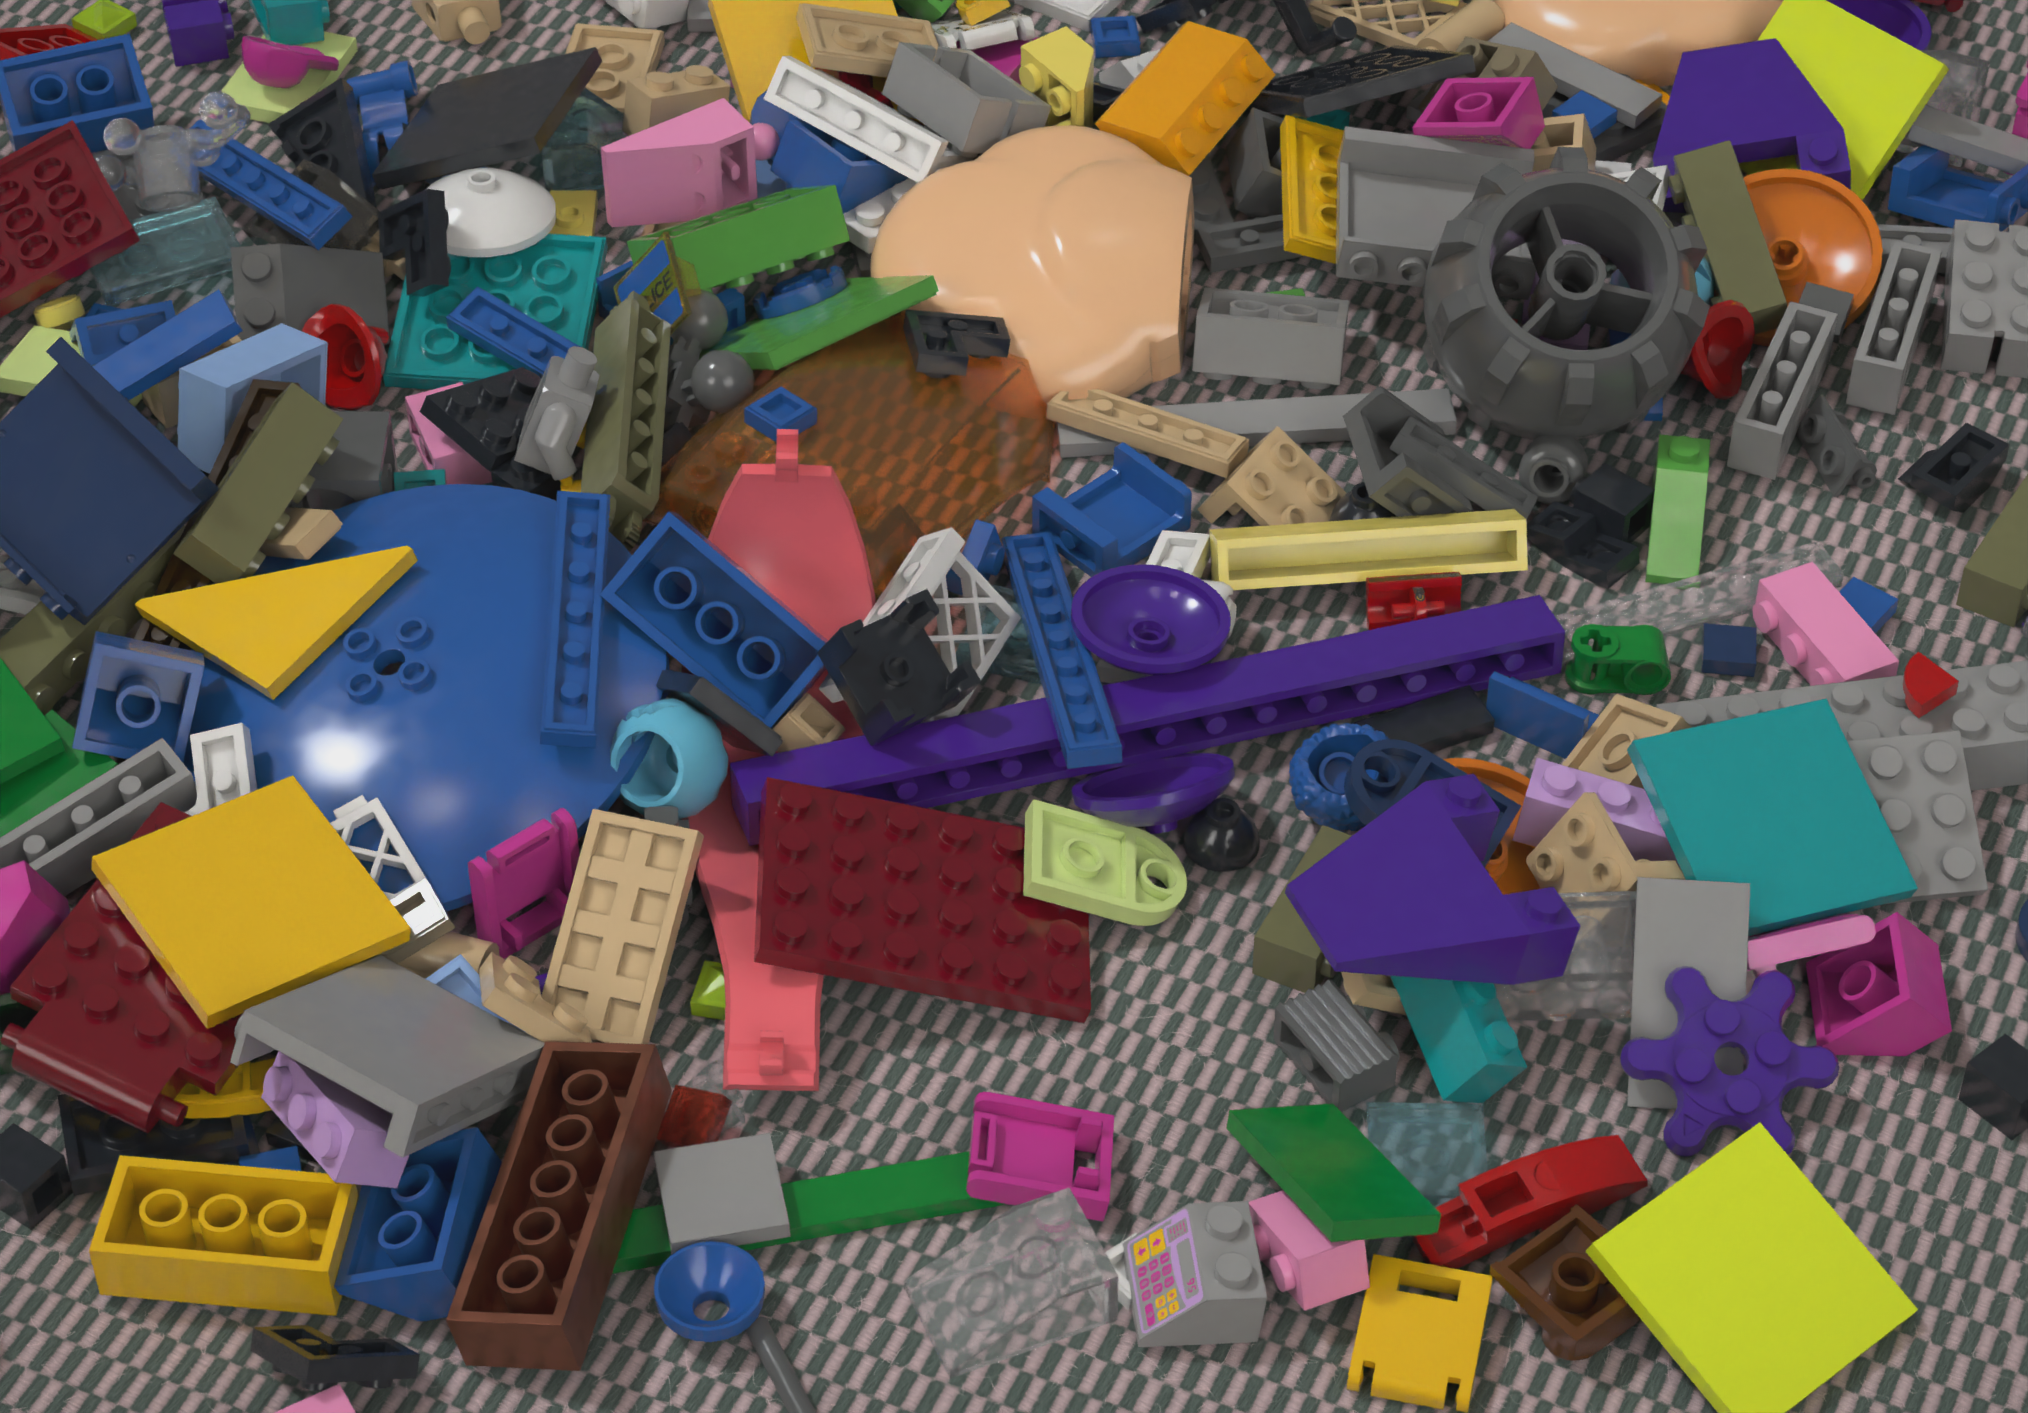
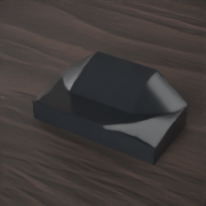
(1959, 468)

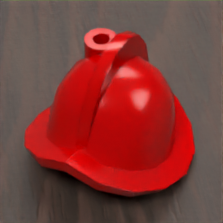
(1722, 349)
(353, 356)

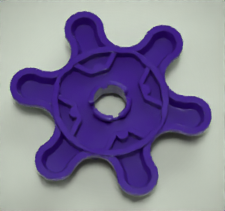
(1688, 1060)

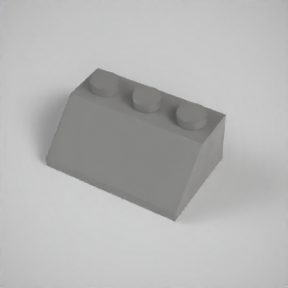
(1270, 337)

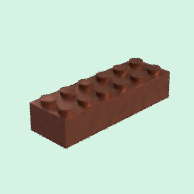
(560, 1206)

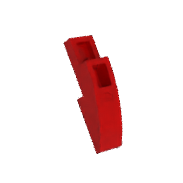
(1529, 1197)

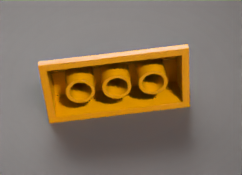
(1188, 96)

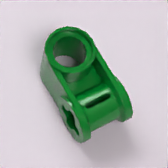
(1622, 659)

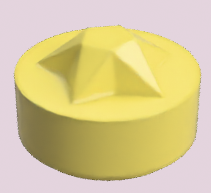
(59, 312)

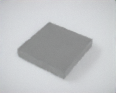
(722, 1192)

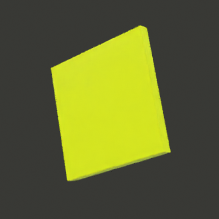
(1861, 75)
(1751, 1279)

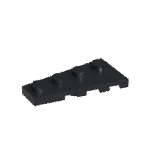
(329, 135)

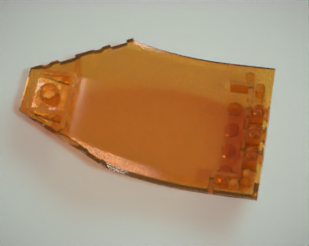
(902, 443)

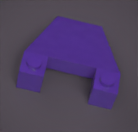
(1756, 102)
(1420, 903)

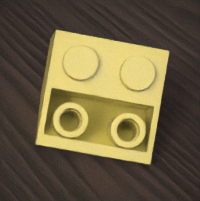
(1062, 75)

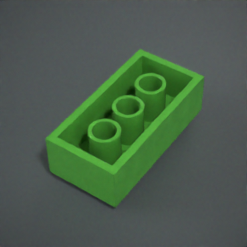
(756, 236)

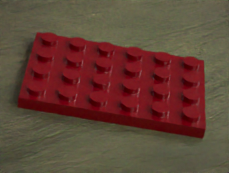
(912, 903)

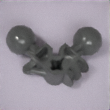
(714, 381)

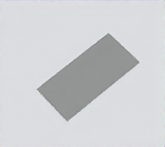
(1678, 927)

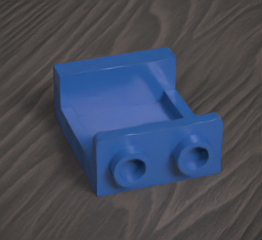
(1940, 194)
(1115, 515)

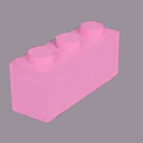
(1819, 629)

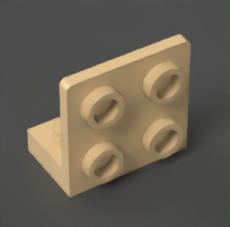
(1275, 486)
(1590, 855)

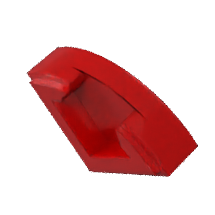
(1926, 685)

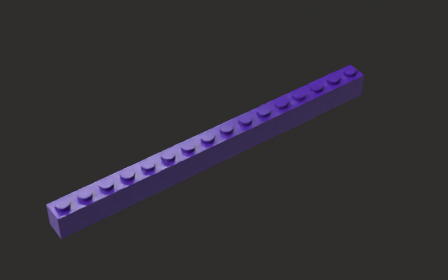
(1177, 711)

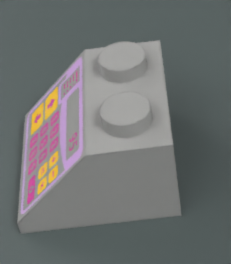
(1197, 1277)

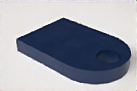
(1405, 769)

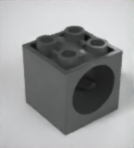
(358, 466)

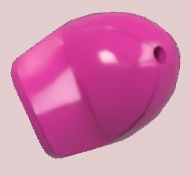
(281, 64)

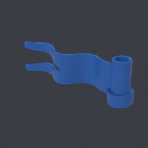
(383, 106)

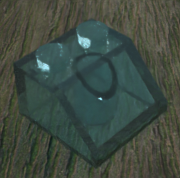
(574, 151)

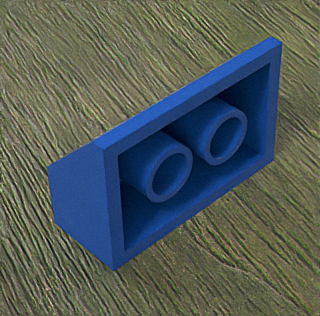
(74, 83)
(416, 1238)

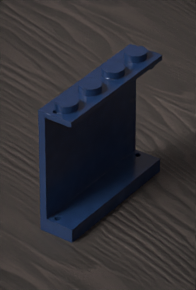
(88, 488)

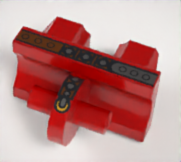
(1411, 598)

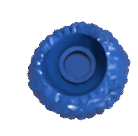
(1320, 772)

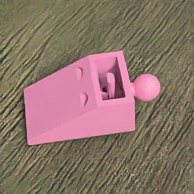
(685, 166)

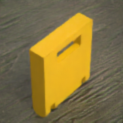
(1417, 1338)

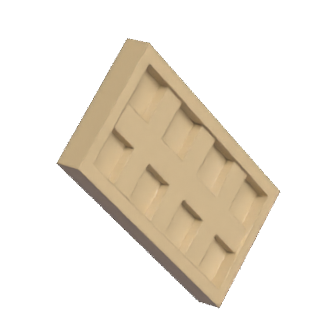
(622, 924)

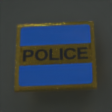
(662, 281)

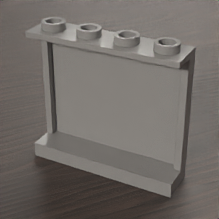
(1400, 195)
(398, 1046)

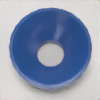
(705, 1274)

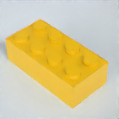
(223, 1235)

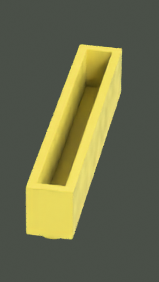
(1368, 548)

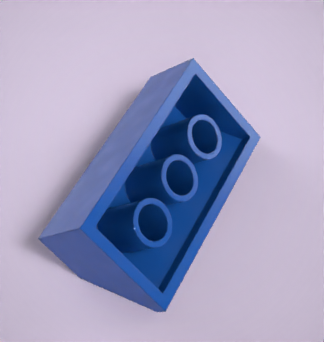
(717, 620)

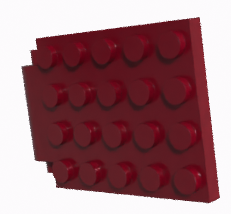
(55, 216)
(112, 1017)

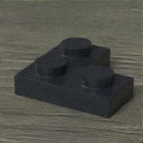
(418, 233)
(943, 340)
(325, 1362)

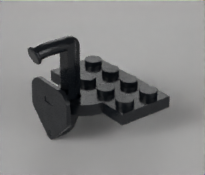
(1295, 14)

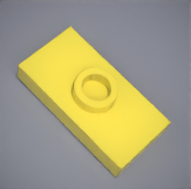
(575, 212)

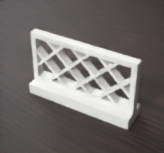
(859, 120)
(927, 569)

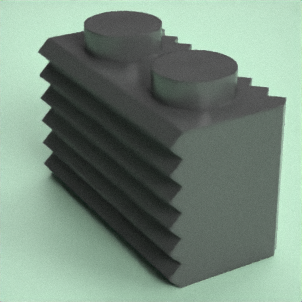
(1335, 1046)

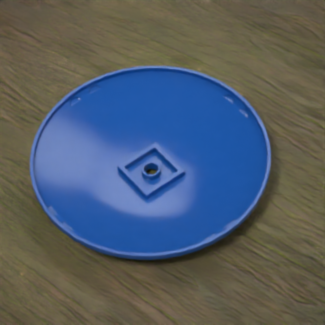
(459, 724)

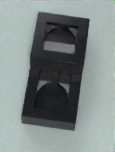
(1573, 542)

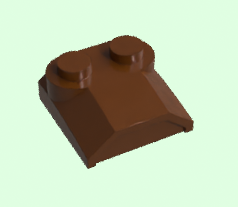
(1566, 1289)

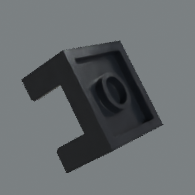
(894, 671)

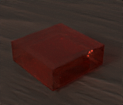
(693, 1117)

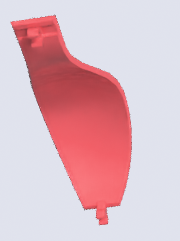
(803, 545)

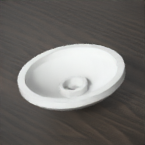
(494, 212)

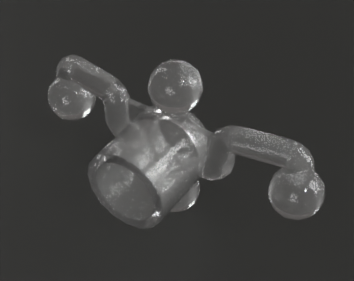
(169, 155)

